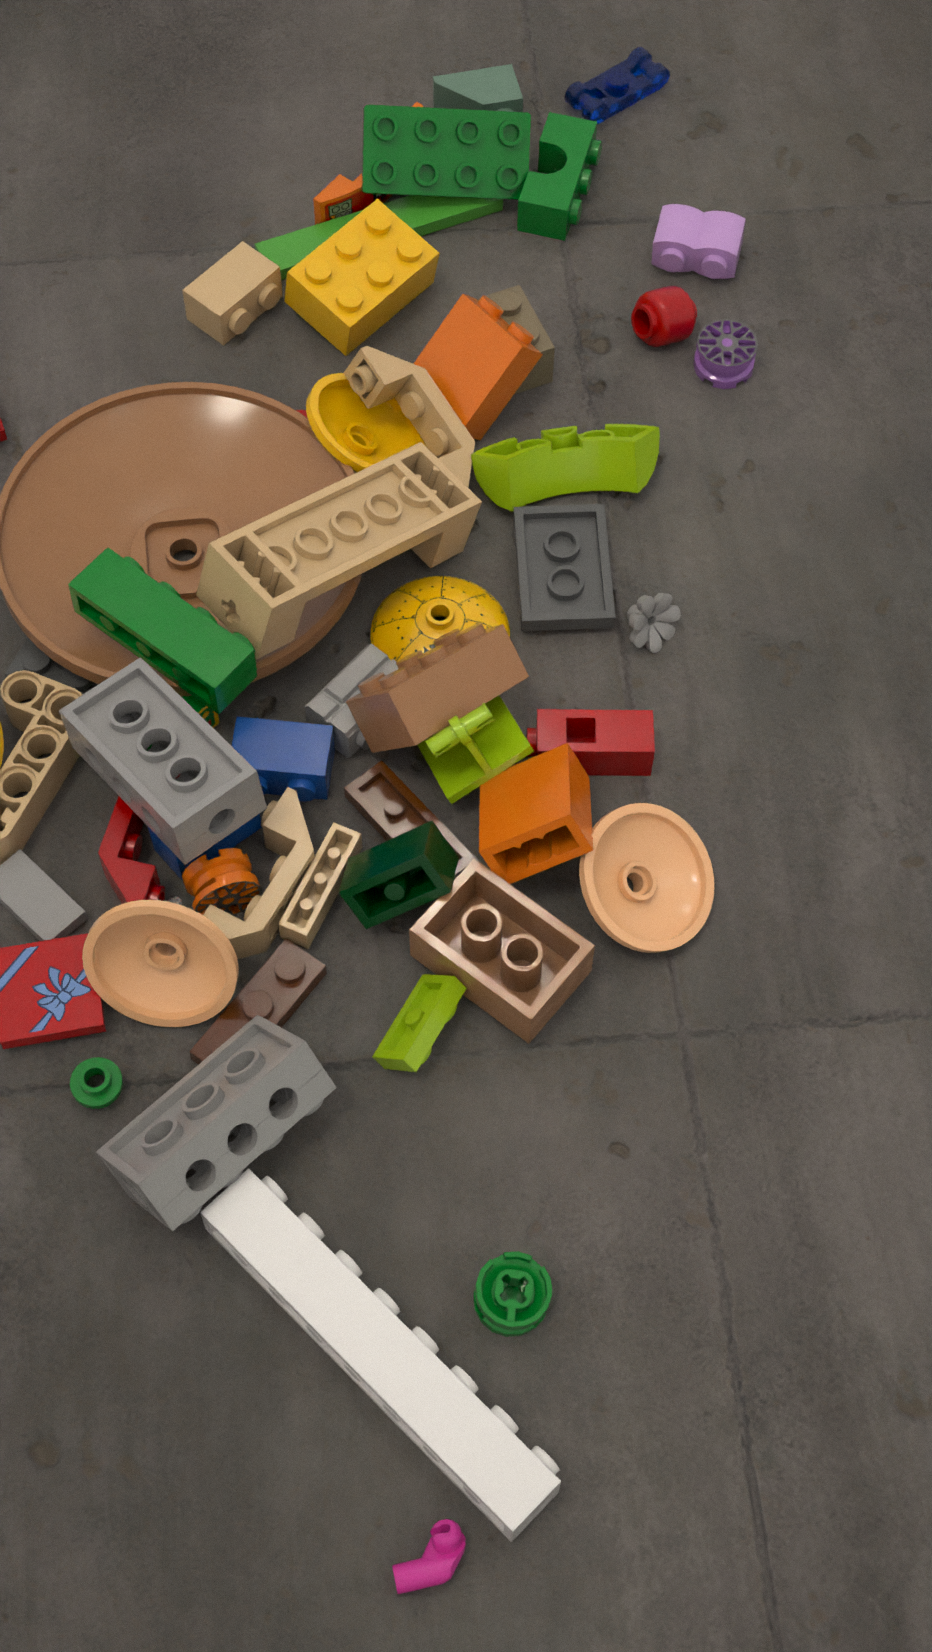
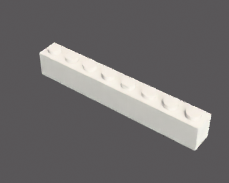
(382, 1355)

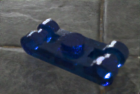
(618, 86)

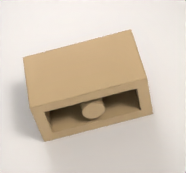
(233, 293)

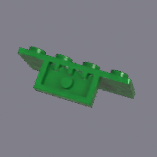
(445, 152)

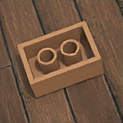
(436, 686)
(502, 949)

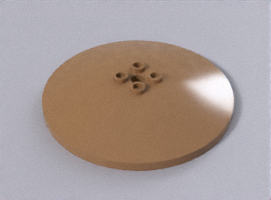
(150, 479)

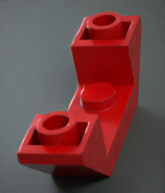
(120, 854)

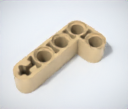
(22, 770)

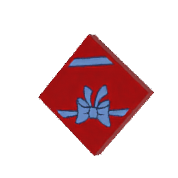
(47, 993)

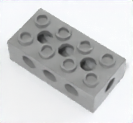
(139, 708)
(197, 1115)

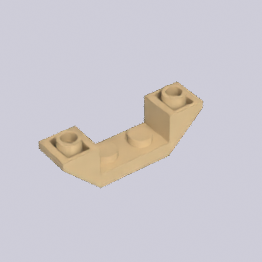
(382, 377)
(288, 836)

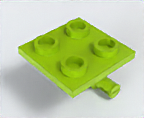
(475, 748)

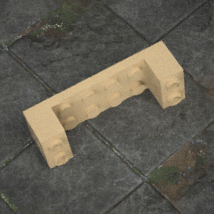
(276, 564)

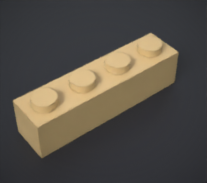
(319, 886)

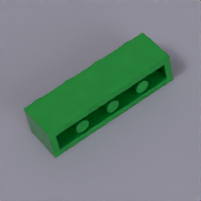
(164, 629)

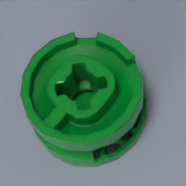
(512, 1294)

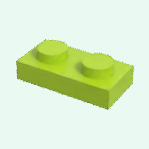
(419, 1023)

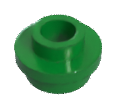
(98, 1096)

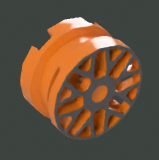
(221, 881)

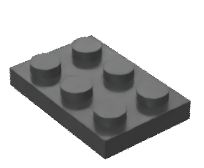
(563, 567)

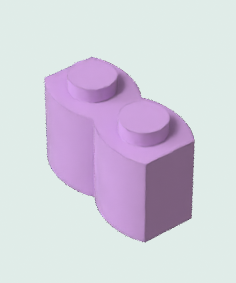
(698, 241)

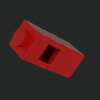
(601, 739)

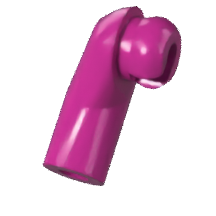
(437, 1561)

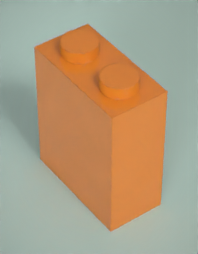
(478, 361)
(535, 815)

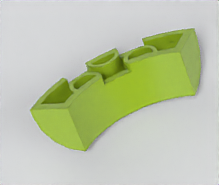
(567, 463)

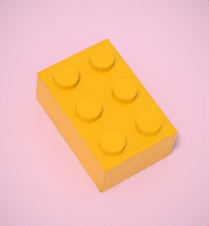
(361, 277)

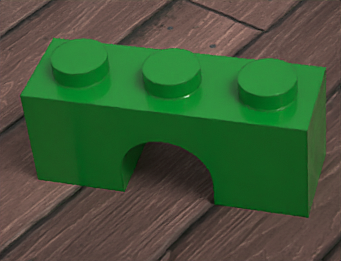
(552, 199)

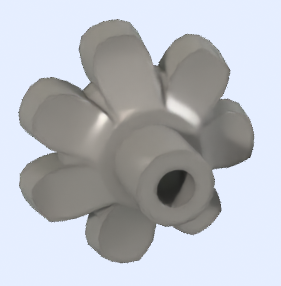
(651, 621)

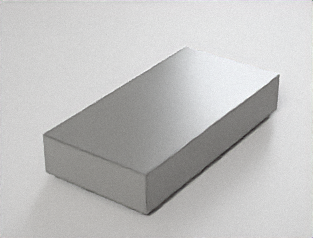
(37, 899)

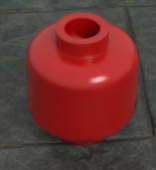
(664, 316)

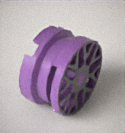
(725, 353)

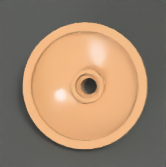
(668, 876)
(160, 963)

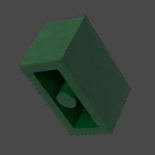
(399, 875)

